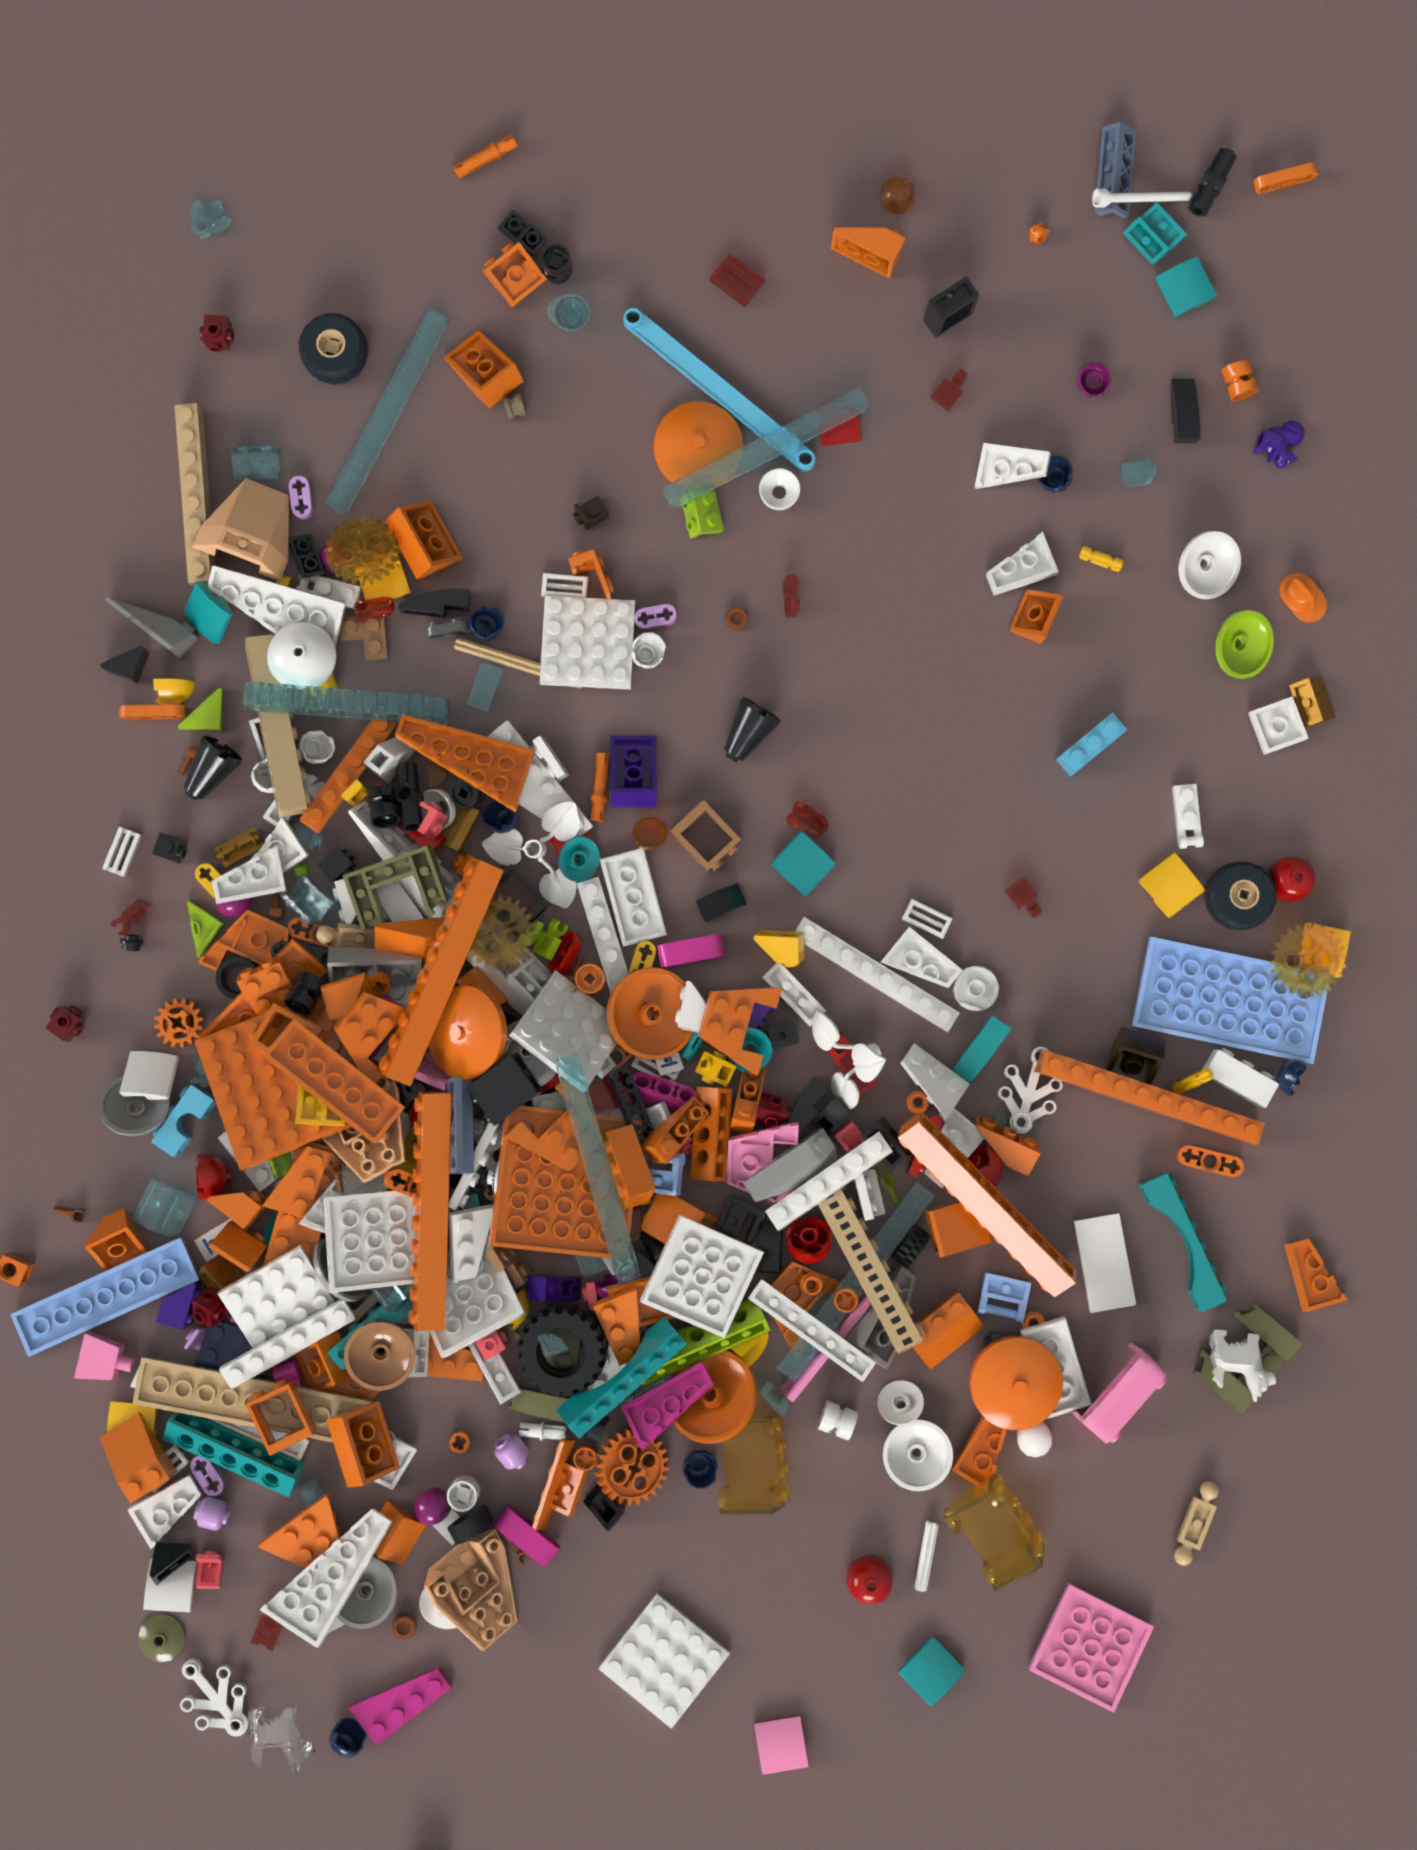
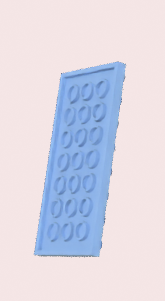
(1226, 1001)

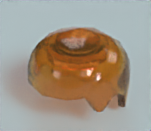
(897, 195)
(649, 833)

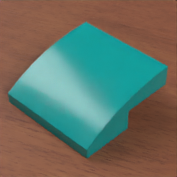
(1154, 234)
(1186, 286)
(207, 613)
(803, 863)
(931, 1671)

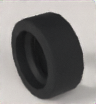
(224, 967)
(470, 1524)

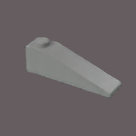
(167, 631)
(351, 961)
(793, 1166)
(869, 1334)

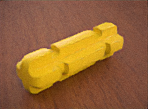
(1101, 559)
(1193, 1081)

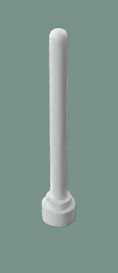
(1103, 197)

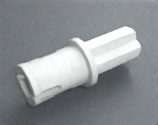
(542, 1431)

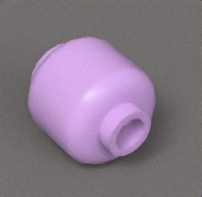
(511, 1451)
(211, 1513)

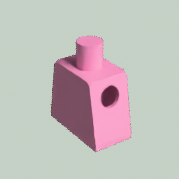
(101, 1358)

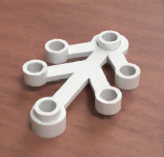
(1028, 1095)
(217, 1700)

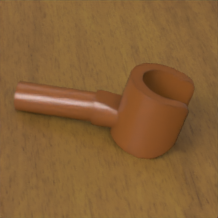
(190, 754)
(276, 911)
(571, 976)
(338, 1176)
(70, 1213)
(518, 1551)

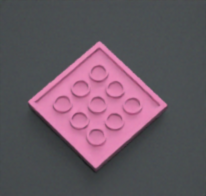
(1090, 1647)

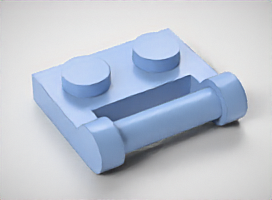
(668, 1181)
(1007, 1290)

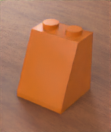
(664, 1212)
(954, 1229)

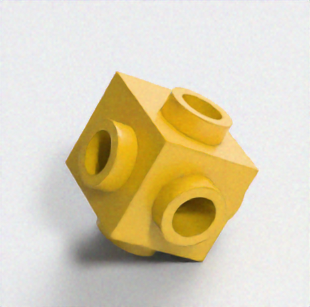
(715, 1068)

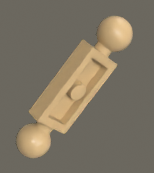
(347, 935)
(1196, 1523)

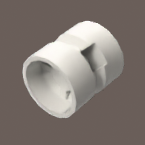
(837, 1420)
(463, 1493)

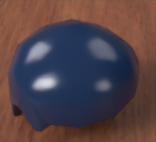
(1058, 475)
(486, 623)
(500, 818)
(1289, 1074)
(700, 1469)
(347, 1738)

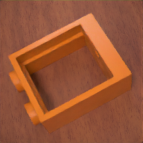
(268, 1018)
(272, 1445)

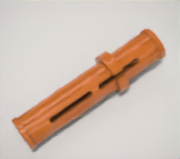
(492, 152)
(599, 787)

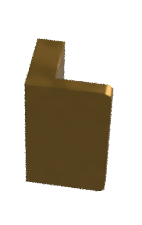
(1312, 701)
(461, 828)
(219, 1273)

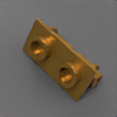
(239, 847)

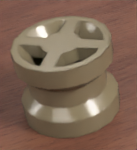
(514, 406)

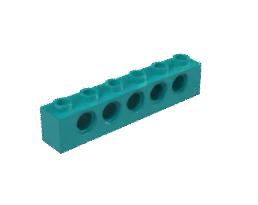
(233, 1452)

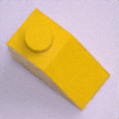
(782, 946)

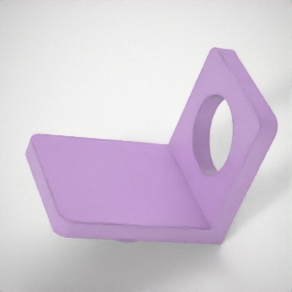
(195, 1337)

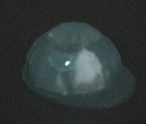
(569, 312)

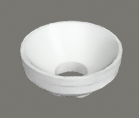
(779, 478)
(436, 797)

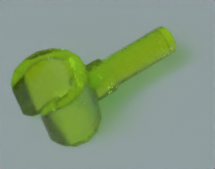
(301, 869)
(888, 1183)

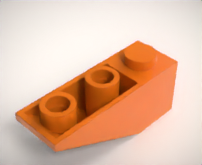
(747, 1101)
(673, 1132)
(1014, 1150)

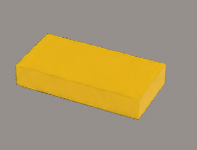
(355, 793)

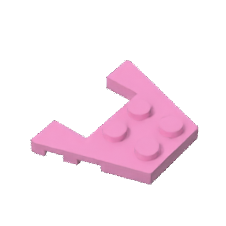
(754, 1150)

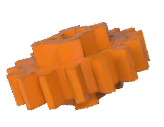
(173, 1031)

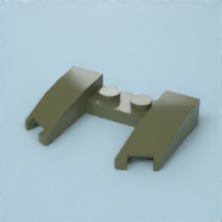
(418, 862)
(1278, 1348)
(545, 1405)

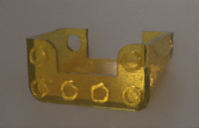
(755, 1468)
(997, 1531)

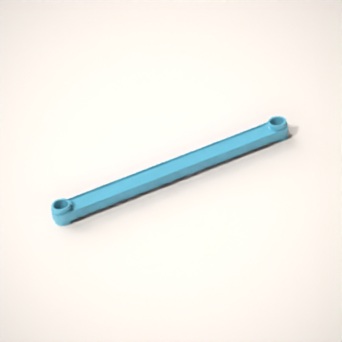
(710, 383)

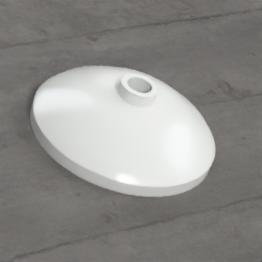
(1219, 566)
(312, 666)
(919, 1471)

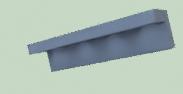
(1112, 165)
(461, 1127)

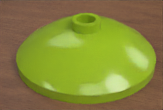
(1252, 647)

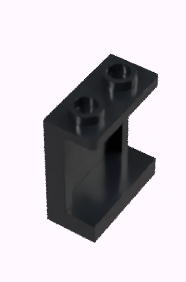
(504, 1089)

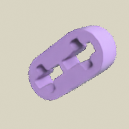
(306, 497)
(655, 611)
(203, 1478)

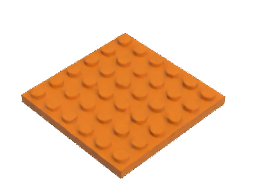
(255, 1095)
(541, 1203)

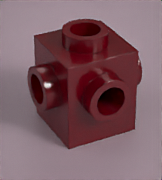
(216, 332)
(66, 1022)
(772, 1110)
(209, 1308)

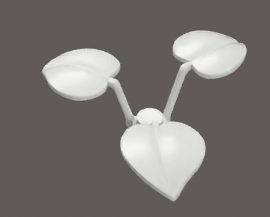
(506, 849)
(866, 1060)

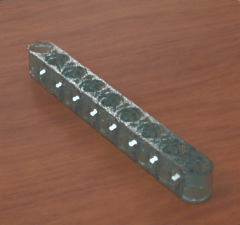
(343, 702)

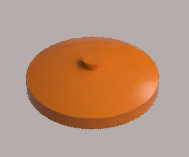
(693, 438)
(644, 1014)
(469, 1034)
(1016, 1382)
(723, 1407)

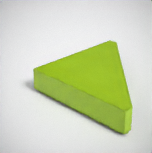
(207, 716)
(204, 927)

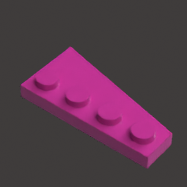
(661, 1406)
(392, 1708)

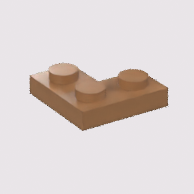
(371, 632)
(509, 1259)

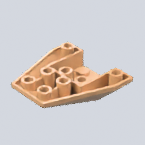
(250, 526)
(362, 1155)
(475, 1588)

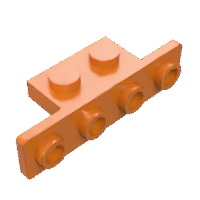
(562, 1487)

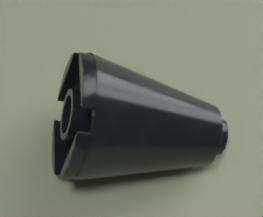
(749, 729)
(210, 767)

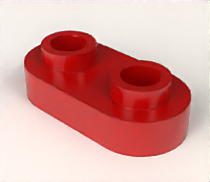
(566, 952)

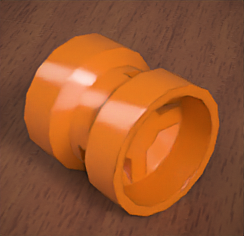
(848, 1301)
(582, 1459)

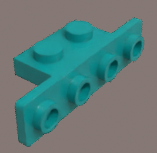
(375, 1314)

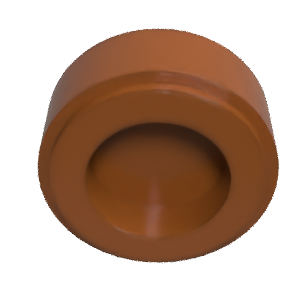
(736, 619)
(404, 1626)

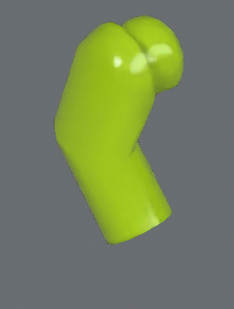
(537, 929)

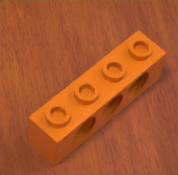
(712, 1135)

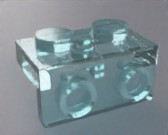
(256, 462)
(309, 901)

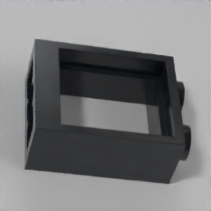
(946, 312)
(537, 909)

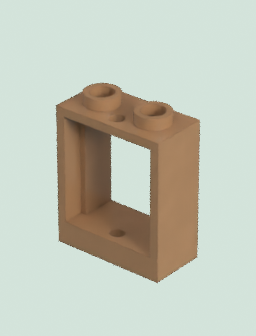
(716, 862)

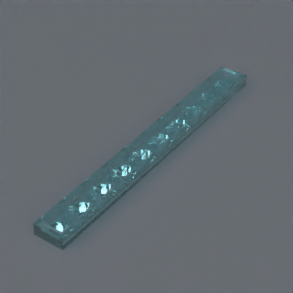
(387, 412)
(765, 448)
(597, 1168)
(887, 1240)

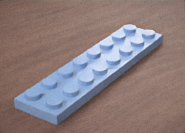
(105, 1296)

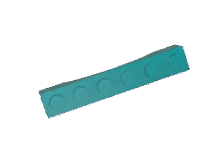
(1202, 1284)
(588, 1408)

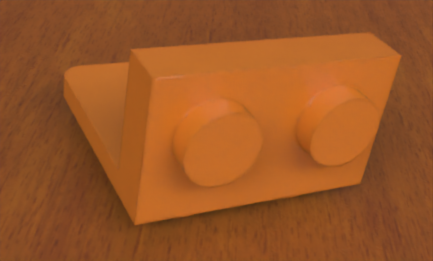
(586, 561)

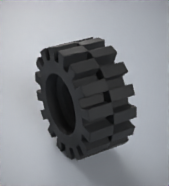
(911, 1246)

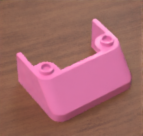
(1123, 1396)

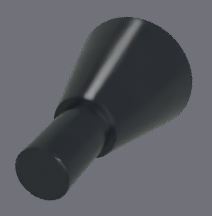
(652, 1245)

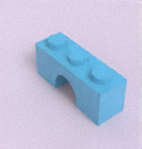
(1091, 744)
(170, 1135)

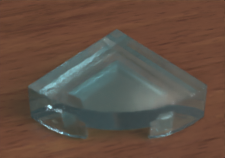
(552, 1344)

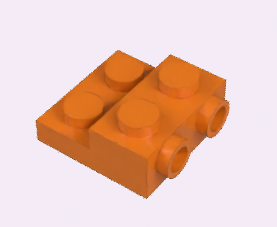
(513, 273)
(265, 984)

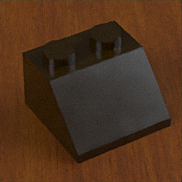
(1136, 1055)

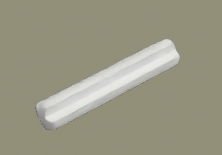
(926, 1556)

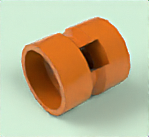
(1240, 380)
(590, 979)

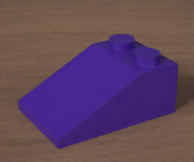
(633, 771)

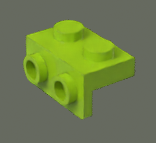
(703, 515)

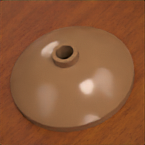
(378, 1369)

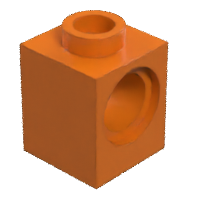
(23, 1269)

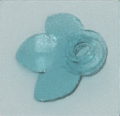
(209, 215)

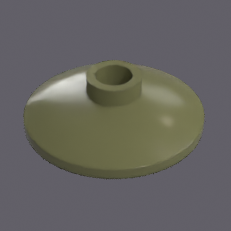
(169, 1629)

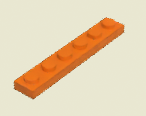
(346, 773)

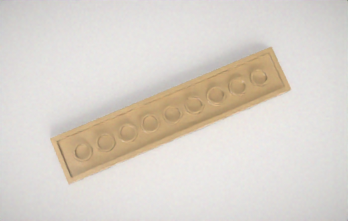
(207, 1395)

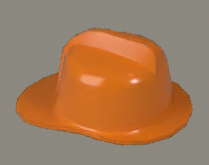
(1303, 597)

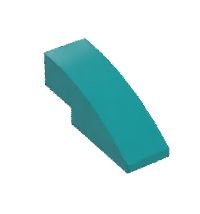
(981, 1049)

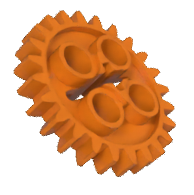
(612, 1460)

